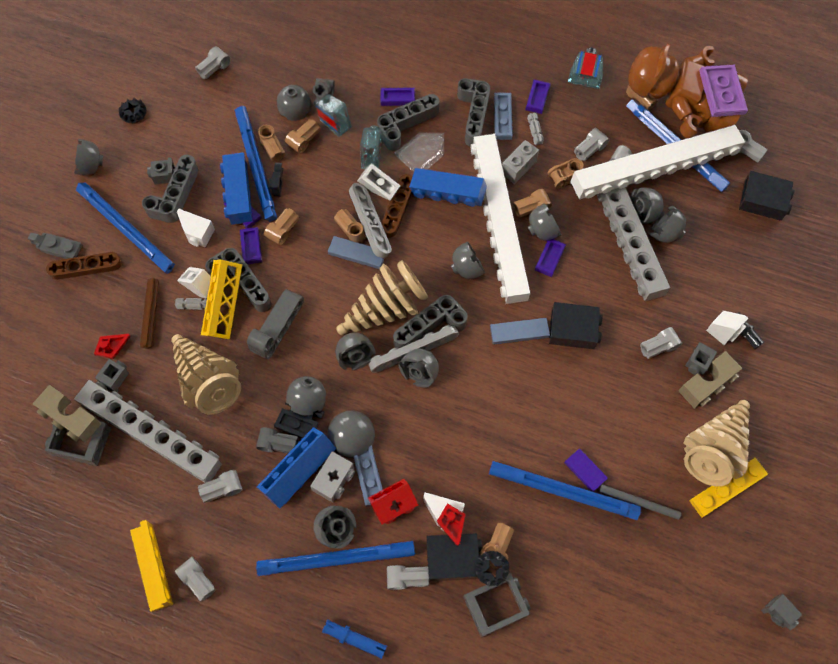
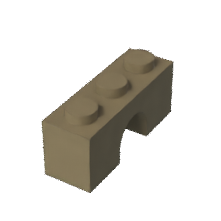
(698, 390)
(53, 405)

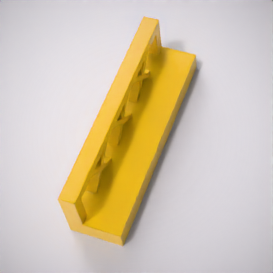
(215, 296)
(151, 566)

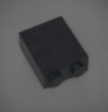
(766, 195)
(575, 325)
(451, 561)

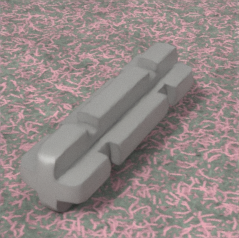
(535, 129)
(190, 303)

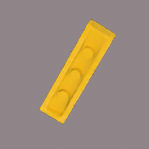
(718, 495)

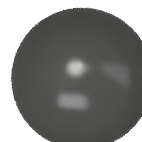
(351, 433)

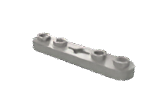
(370, 220)
(427, 343)

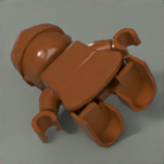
(659, 75)

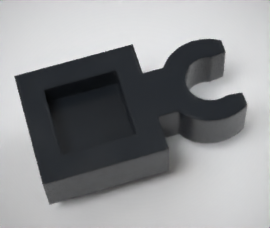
(275, 182)

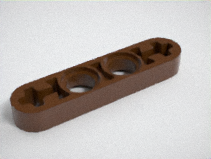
(397, 205)
(84, 268)

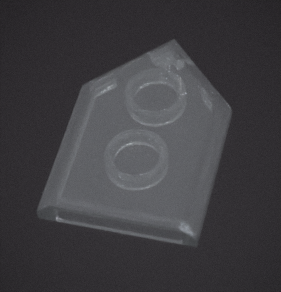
(422, 150)

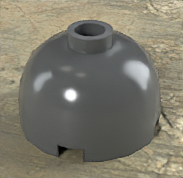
(293, 102)
(87, 158)
(647, 204)
(543, 224)
(669, 226)
(466, 262)
(354, 351)
(419, 366)
(306, 395)
(334, 526)

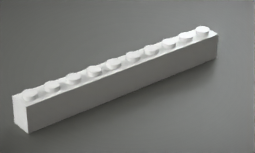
(656, 162)
(500, 221)

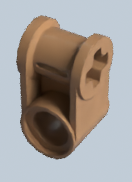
(563, 173)

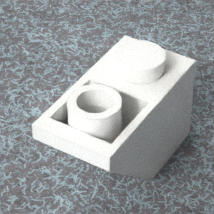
(727, 326)

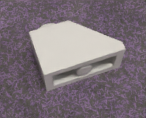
(378, 182)
(196, 228)
(196, 280)
(437, 504)

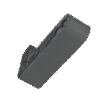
(476, 93)
(405, 117)
(185, 170)
(246, 279)
(427, 325)
(266, 340)

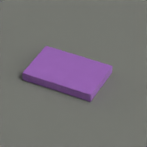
(723, 90)

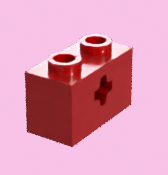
(382, 502)

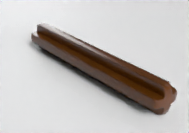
(149, 313)

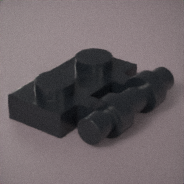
(296, 424)

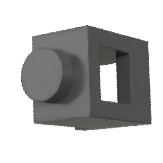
(161, 171)
(700, 359)
(110, 369)
(783, 612)

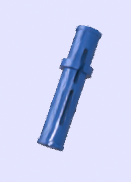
(357, 640)

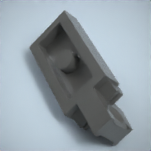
(55, 245)

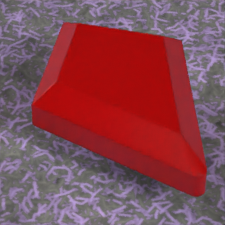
(110, 345)
(452, 522)

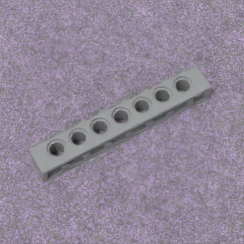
(630, 221)
(89, 398)

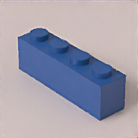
(448, 187)
(236, 188)
(296, 467)

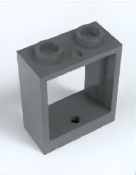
(93, 451)
(477, 615)

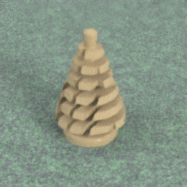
(388, 297)
(205, 377)
(720, 447)

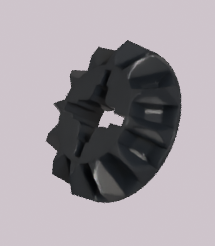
(139, 110)
(483, 563)

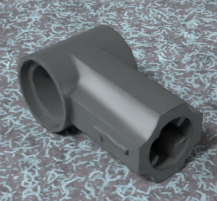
(323, 87)
(270, 440)

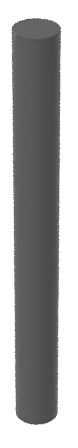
(640, 502)

